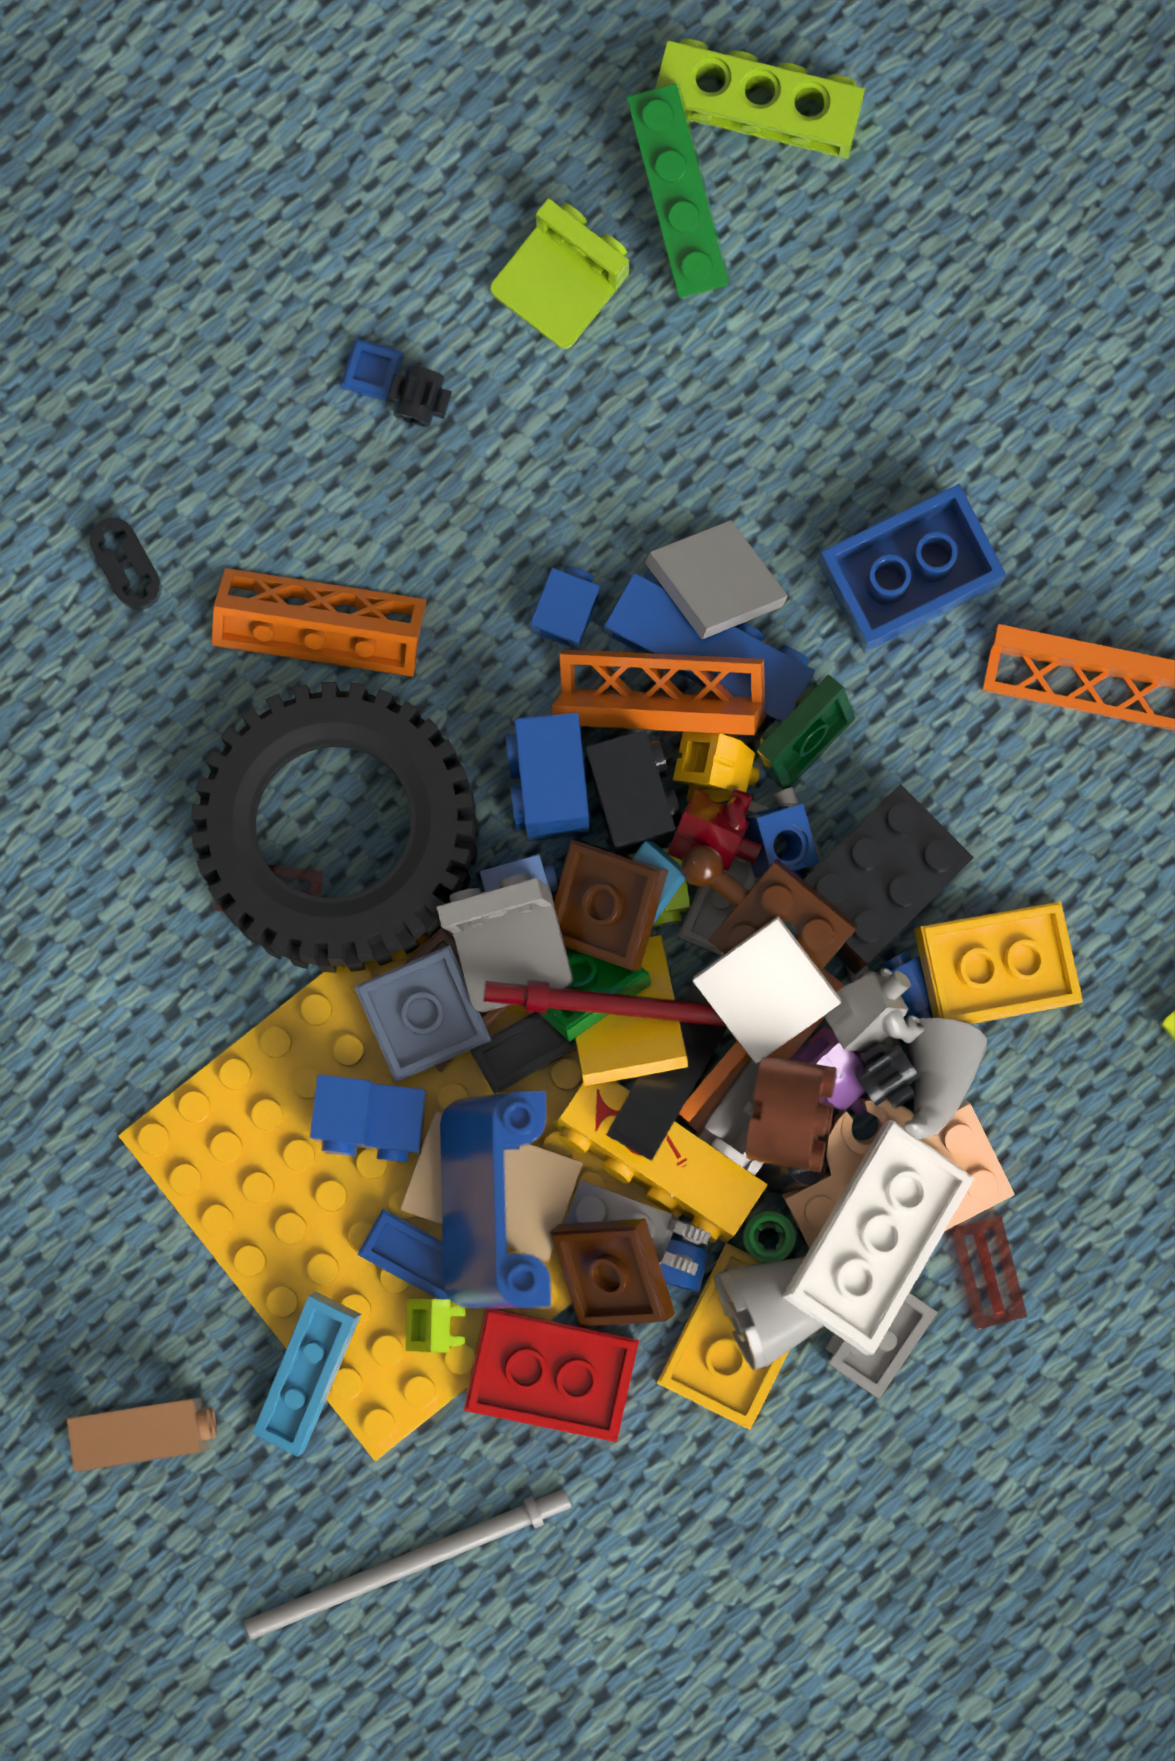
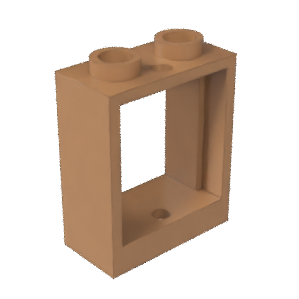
(141, 1434)

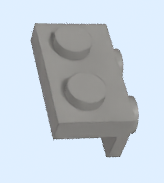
(877, 1370)

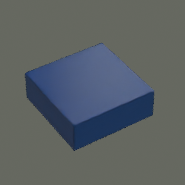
(371, 369)

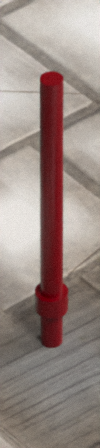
(538, 996)

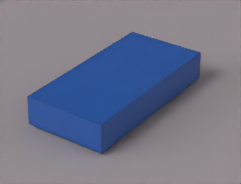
(406, 1253)

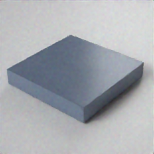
(422, 1014)

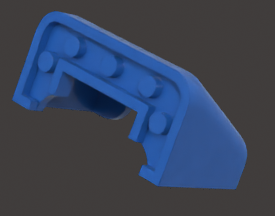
(473, 1201)

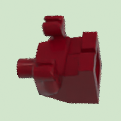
(716, 826)

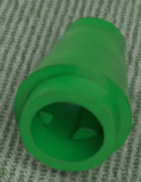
(769, 1221)

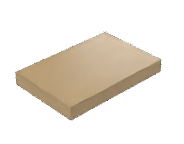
(535, 1191)

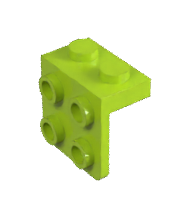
(561, 275)

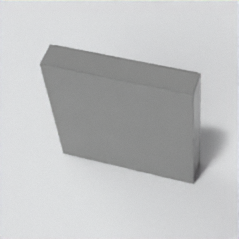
(716, 579)

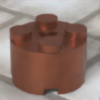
(791, 1113)

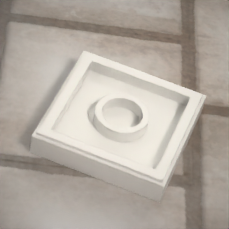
(767, 989)

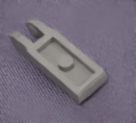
(599, 1204)

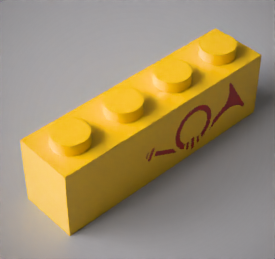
(680, 1177)

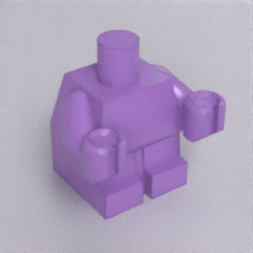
(827, 1051)

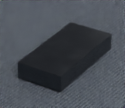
(520, 1051)

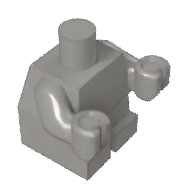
(873, 1011)

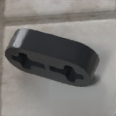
(115, 570)

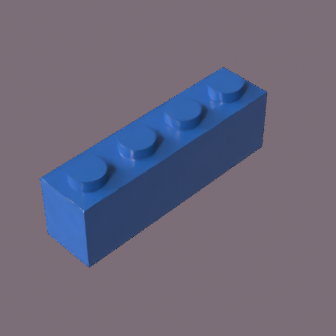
(654, 624)

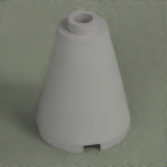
(761, 1317)

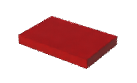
(551, 1374)

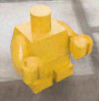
(715, 765)

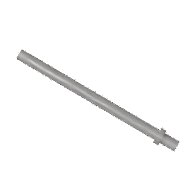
(530, 1513)

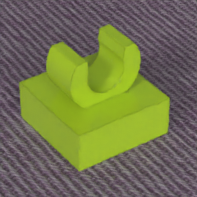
(430, 1325)

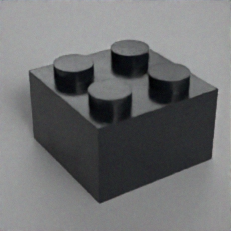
(631, 792)

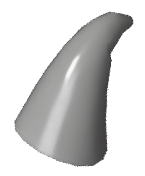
(947, 1062)

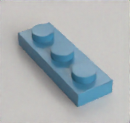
(306, 1373)

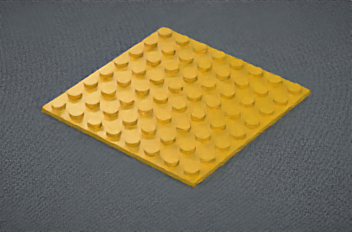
(291, 1218)

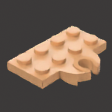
(959, 1141)

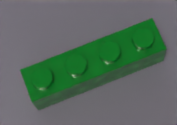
(679, 190)

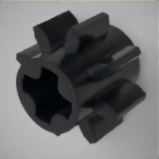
(419, 396)
(887, 1075)

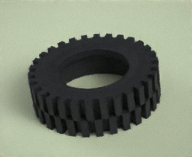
(361, 924)

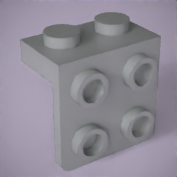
(507, 936)

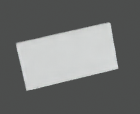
(878, 1237)

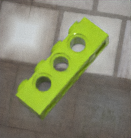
(777, 120)

